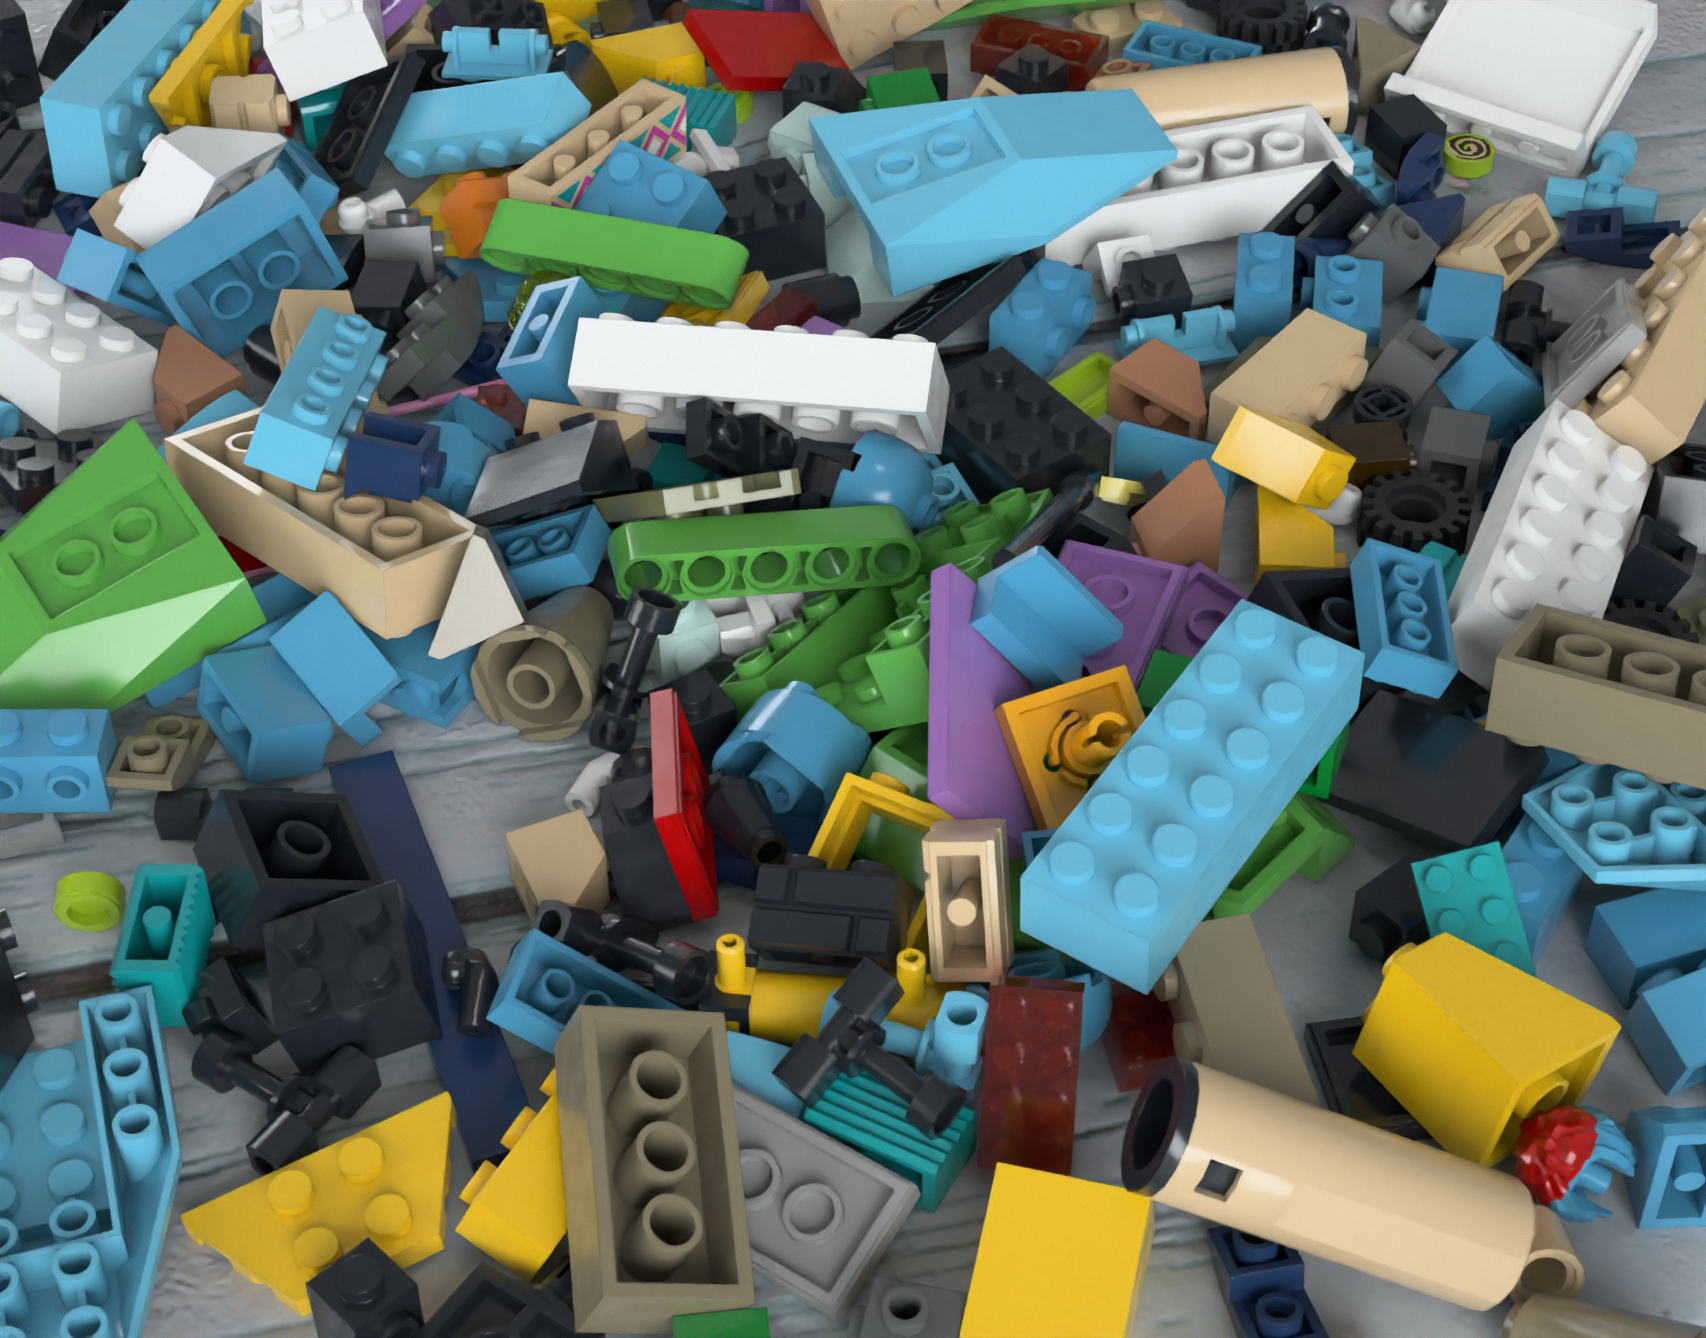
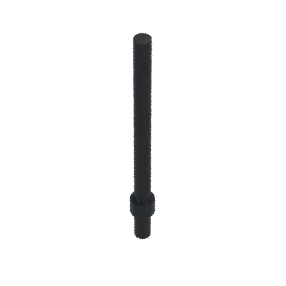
(1074, 494)

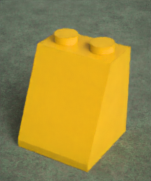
(1478, 1045)
(1058, 1258)

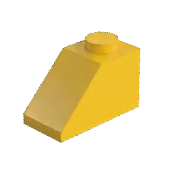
(655, 53)
(1284, 457)
(1290, 537)

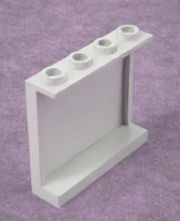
(1531, 73)

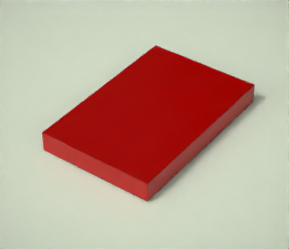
(759, 47)
(679, 804)

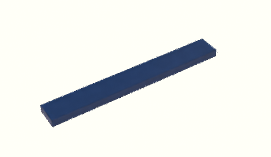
(471, 1069)

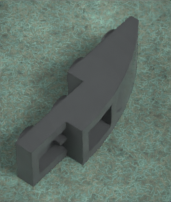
(437, 338)

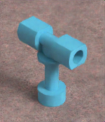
(1605, 188)
(947, 1043)

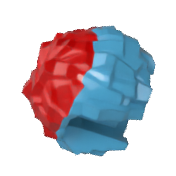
(1563, 1156)

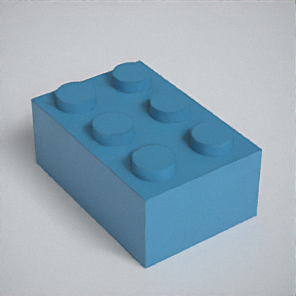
(651, 191)
(232, 261)

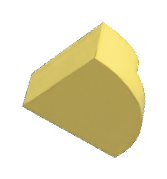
(1122, 491)

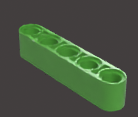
(616, 253)
(794, 556)

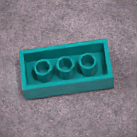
(1475, 902)

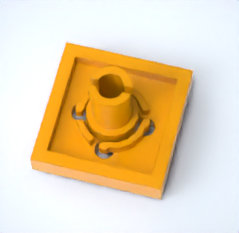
(1033, 727)

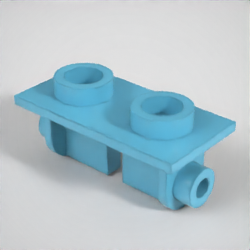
(476, 59)
(1200, 337)

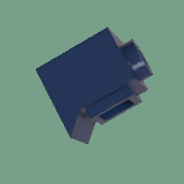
(394, 458)

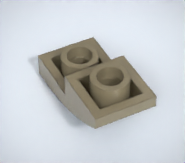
(162, 755)

